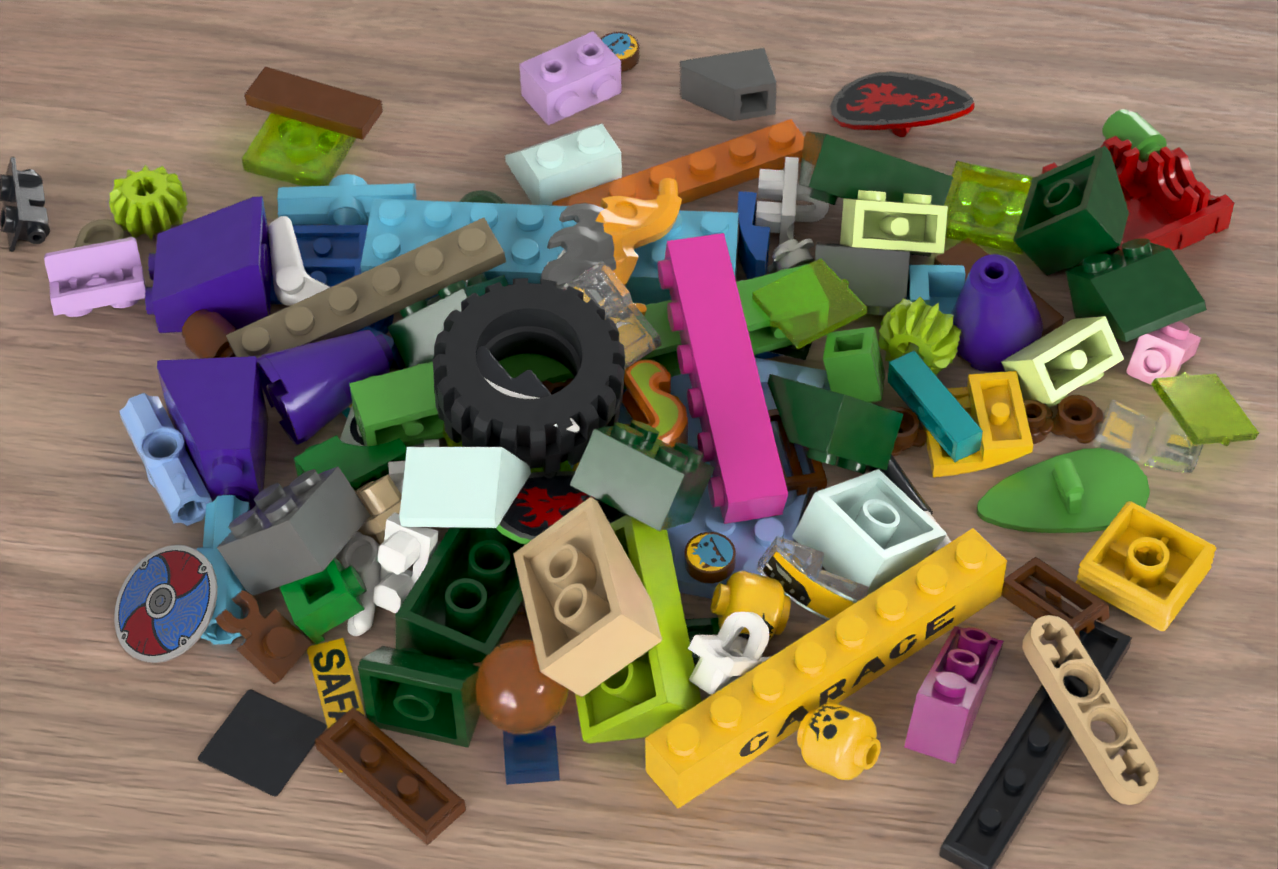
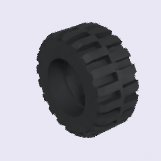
(529, 321)

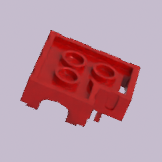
(1164, 197)

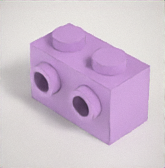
(570, 78)

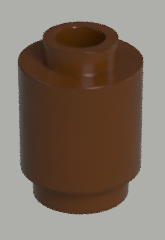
(206, 334)

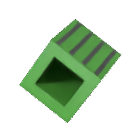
(855, 364)

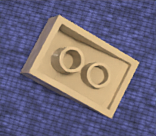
(584, 600)

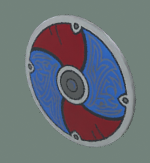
(165, 603)

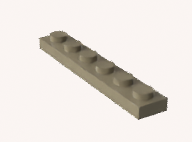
(374, 292)

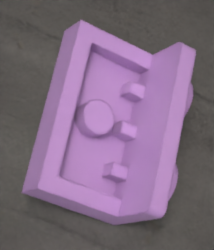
(95, 277)

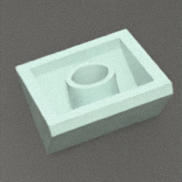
(459, 486)

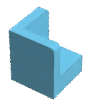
(936, 284)

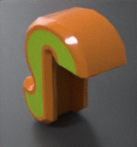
(651, 401)

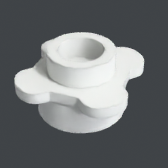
(791, 255)

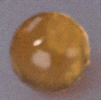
(515, 692)

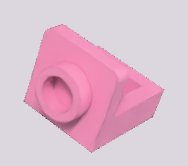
(1162, 352)

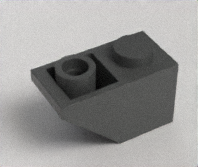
(731, 84)

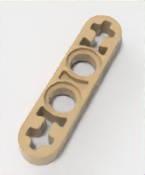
(1081, 711)

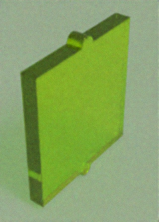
(809, 303)
(1205, 409)

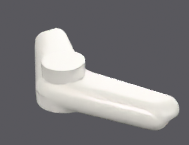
(289, 276)
(363, 555)

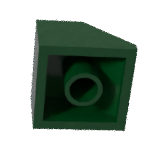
(1073, 213)
(1134, 289)
(835, 425)
(420, 694)

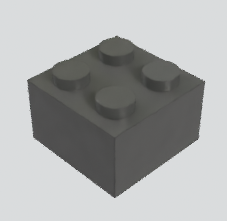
(293, 530)

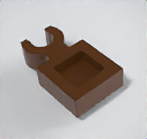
(269, 641)

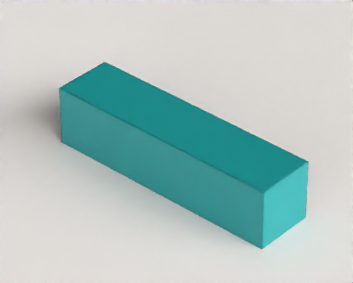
(934, 406)

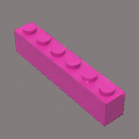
(723, 379)

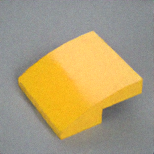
(999, 410)

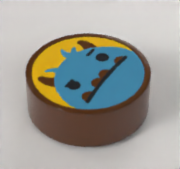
(624, 47)
(710, 557)

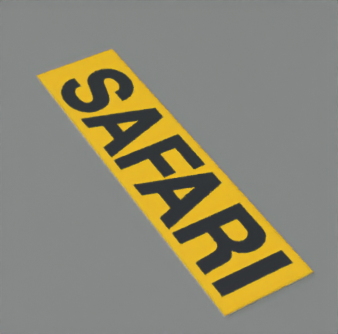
(334, 680)

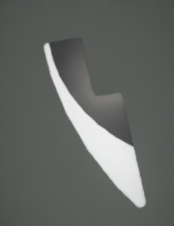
(523, 386)

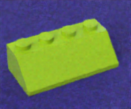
(656, 683)

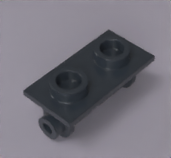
(23, 206)

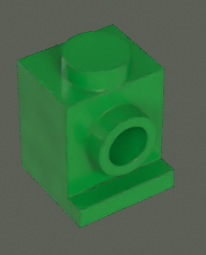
(324, 599)

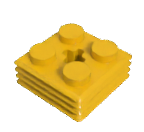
(1145, 565)

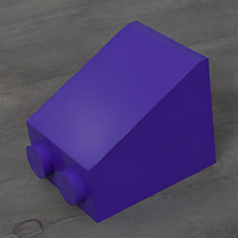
(214, 266)
(222, 421)

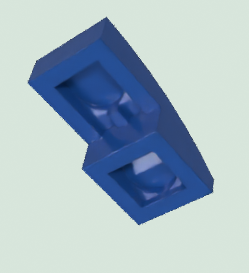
(752, 239)

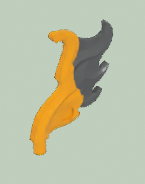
(611, 234)

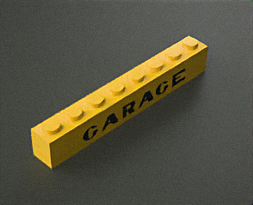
(823, 667)

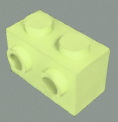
(893, 225)
(1065, 359)

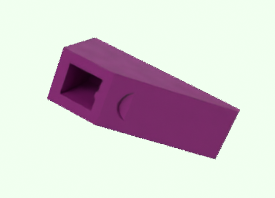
(952, 694)

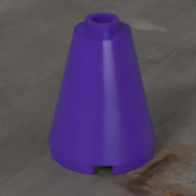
(995, 314)
(313, 379)

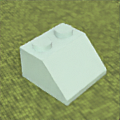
(566, 164)
(867, 530)

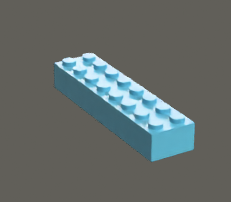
(524, 236)

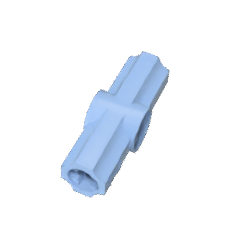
(165, 459)

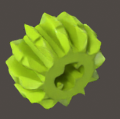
(148, 201)
(919, 329)

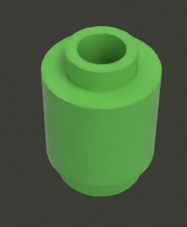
(1135, 129)

